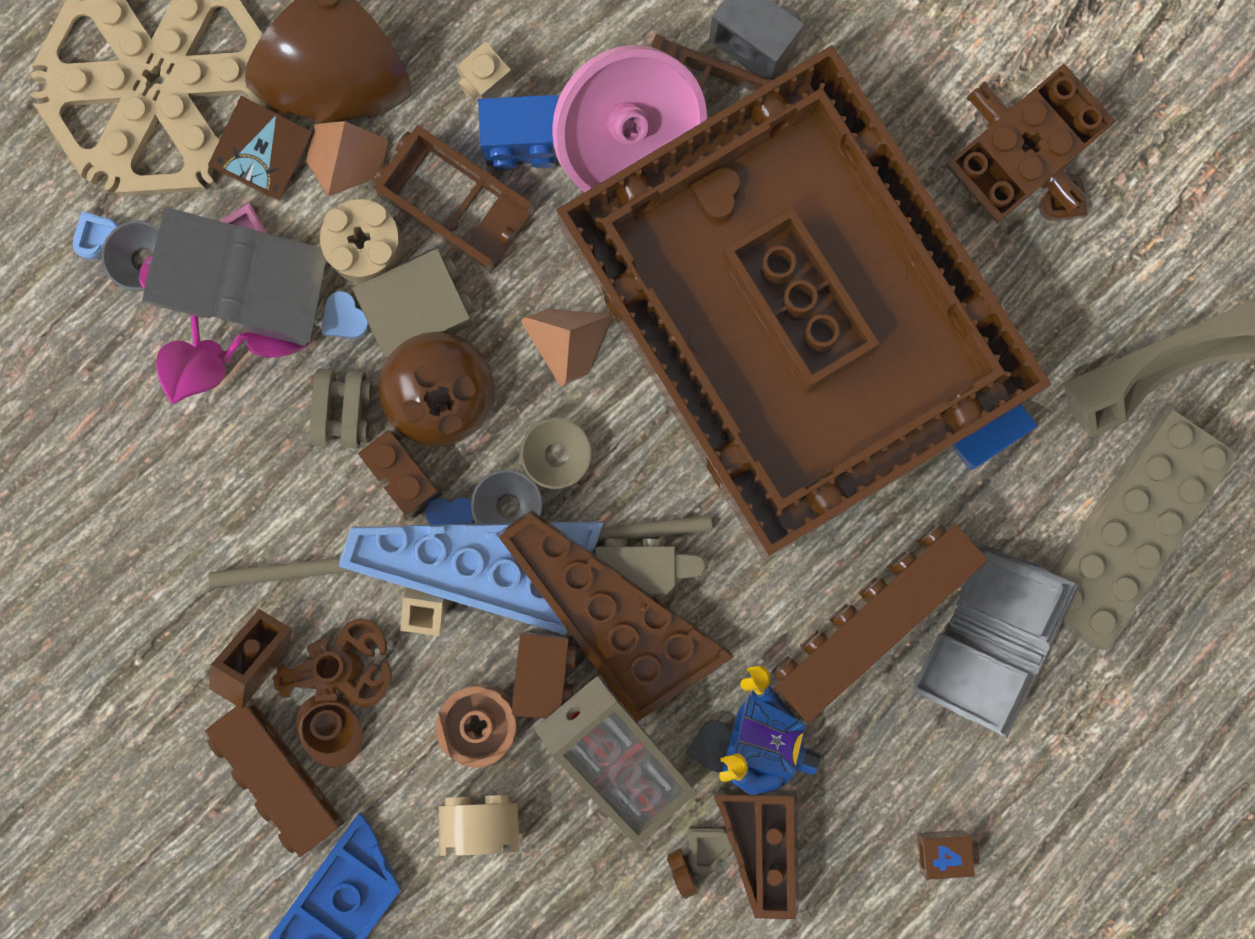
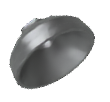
(121, 248)
(502, 483)

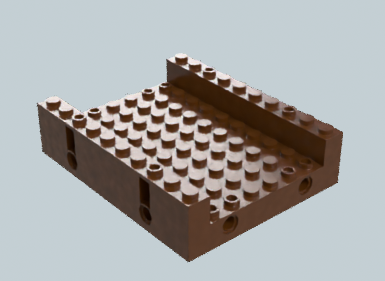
(816, 327)

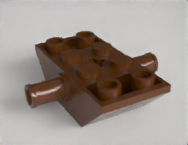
(1055, 123)

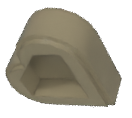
(707, 848)

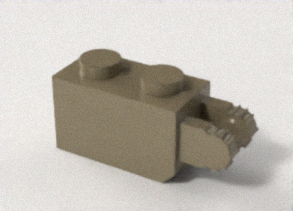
(650, 566)

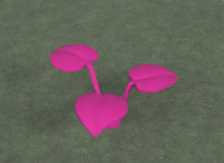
(200, 367)

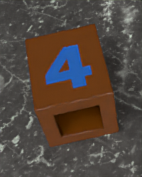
(947, 854)

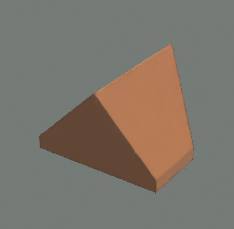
(345, 155)
(567, 340)

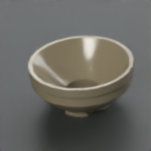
(543, 436)

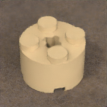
(346, 226)
(478, 827)

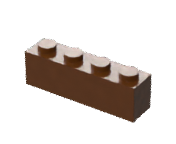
(274, 778)

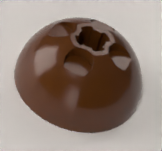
(445, 370)

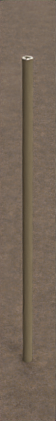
(330, 566)

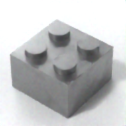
(756, 34)

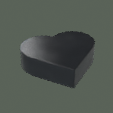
(710, 745)

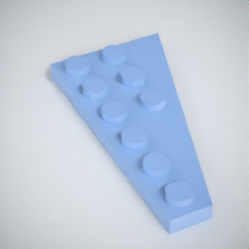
(459, 565)

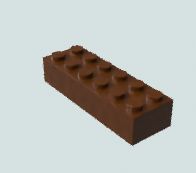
(876, 621)

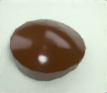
(329, 731)

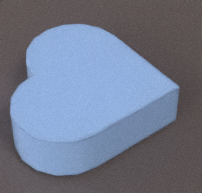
(91, 235)
(343, 317)

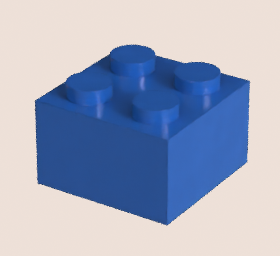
(517, 131)

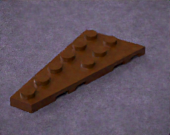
(624, 631)

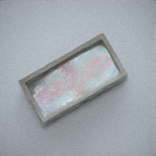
(615, 760)

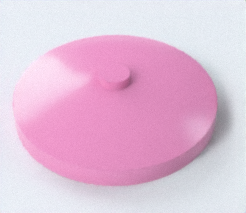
(622, 110)

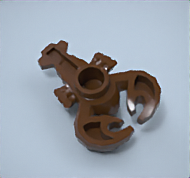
(341, 668)

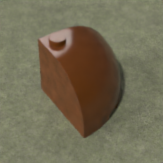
(327, 63)

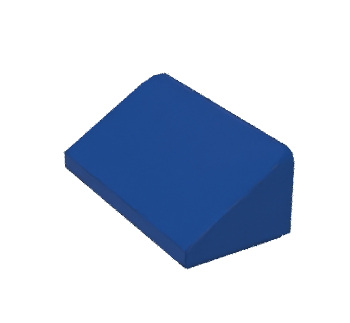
(994, 438)

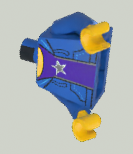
(765, 740)

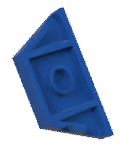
(345, 892)

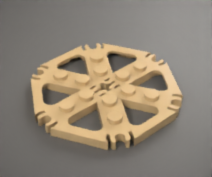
(139, 110)

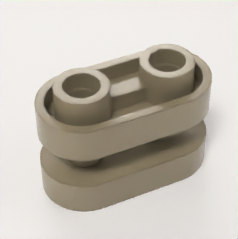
(356, 393)

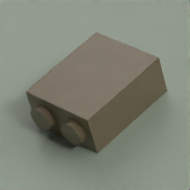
(414, 301)

